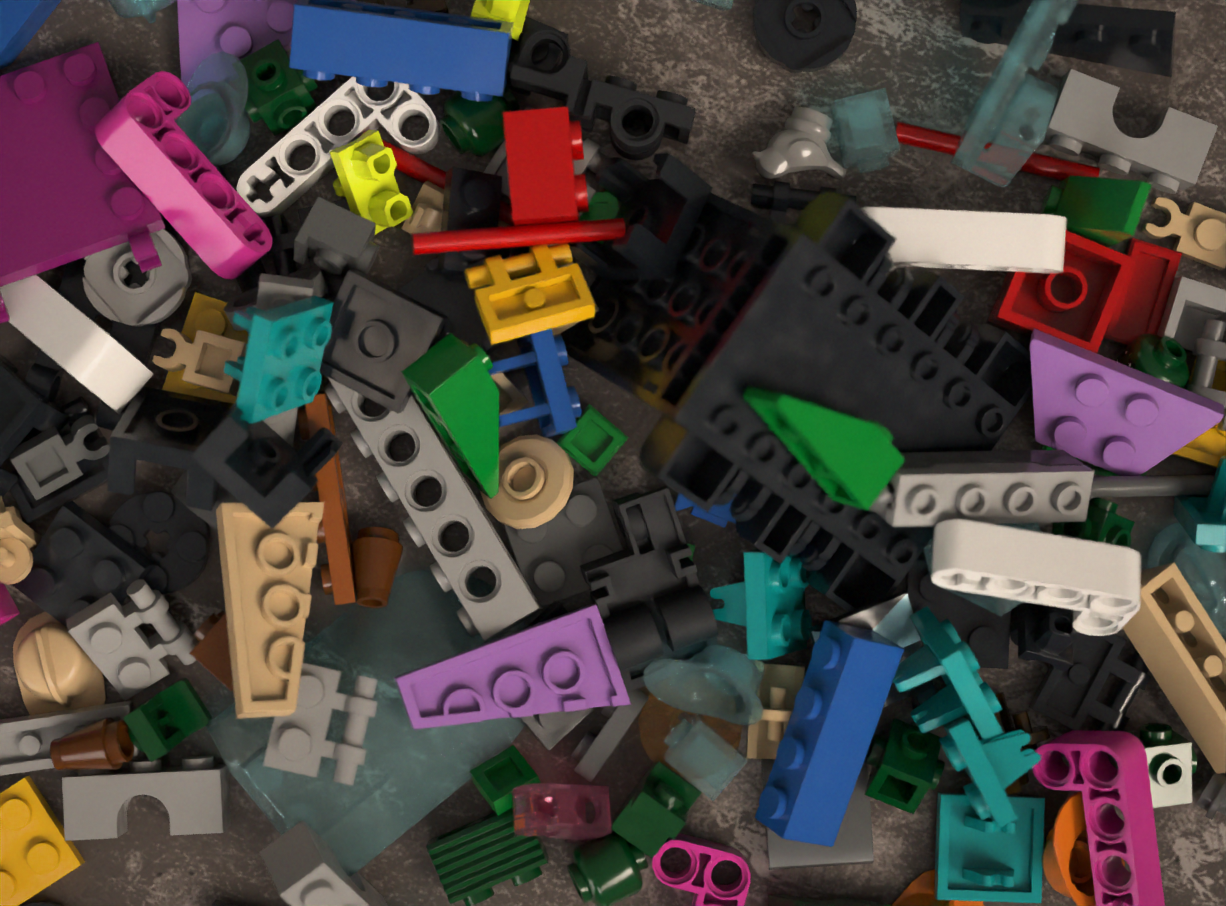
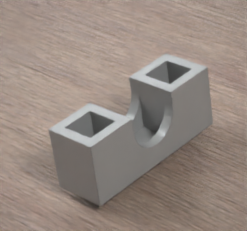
(1085, 123)
(192, 793)
(310, 874)

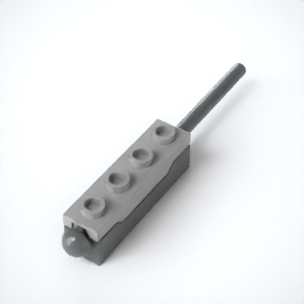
(1011, 488)

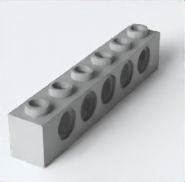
(512, 597)

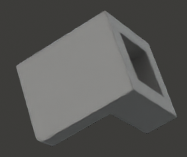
(1187, 310)

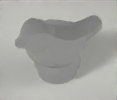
(799, 147)

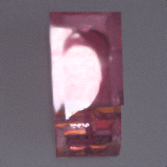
(561, 811)

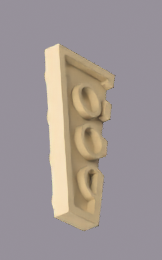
(267, 603)

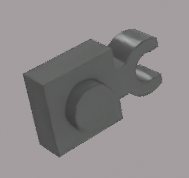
(51, 460)

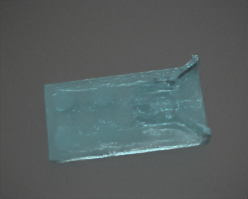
(1013, 104)

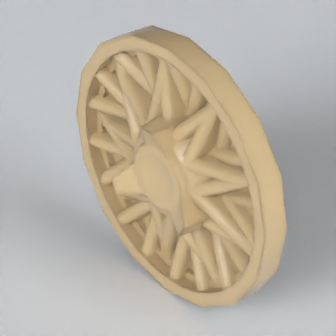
(532, 482)

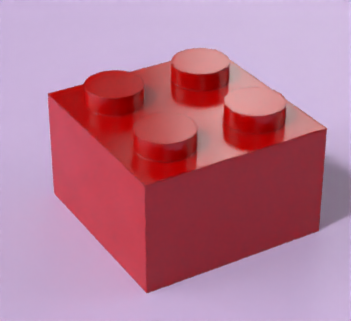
(541, 166)
(1069, 303)

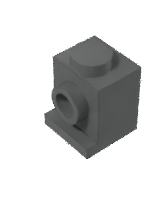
(336, 239)

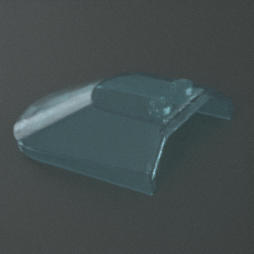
(404, 767)

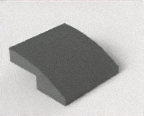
(852, 842)

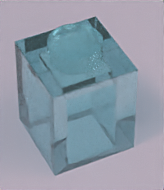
(865, 130)
(703, 756)

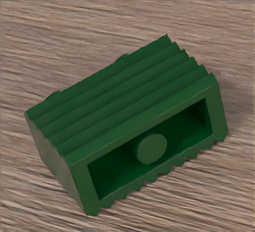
(484, 855)

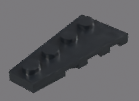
(1092, 33)

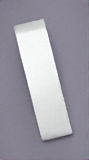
(315, 133)
(974, 239)
(74, 341)
(1040, 568)

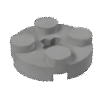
(136, 303)

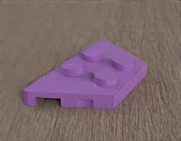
(230, 27)
(1109, 409)

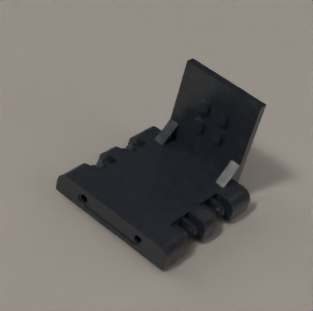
(813, 322)

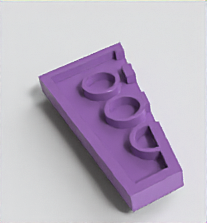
(533, 671)

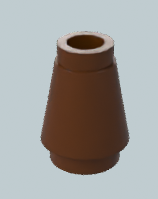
(375, 564)
(93, 747)

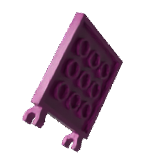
(56, 180)

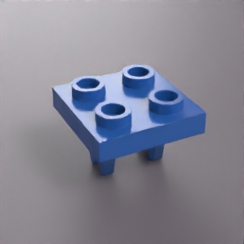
(553, 401)

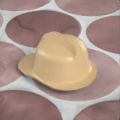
(54, 668)

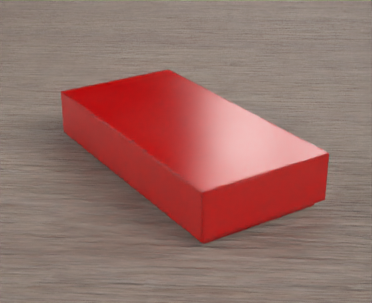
(1144, 293)

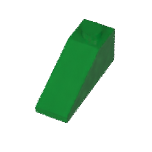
(1098, 207)
(462, 406)
(842, 453)

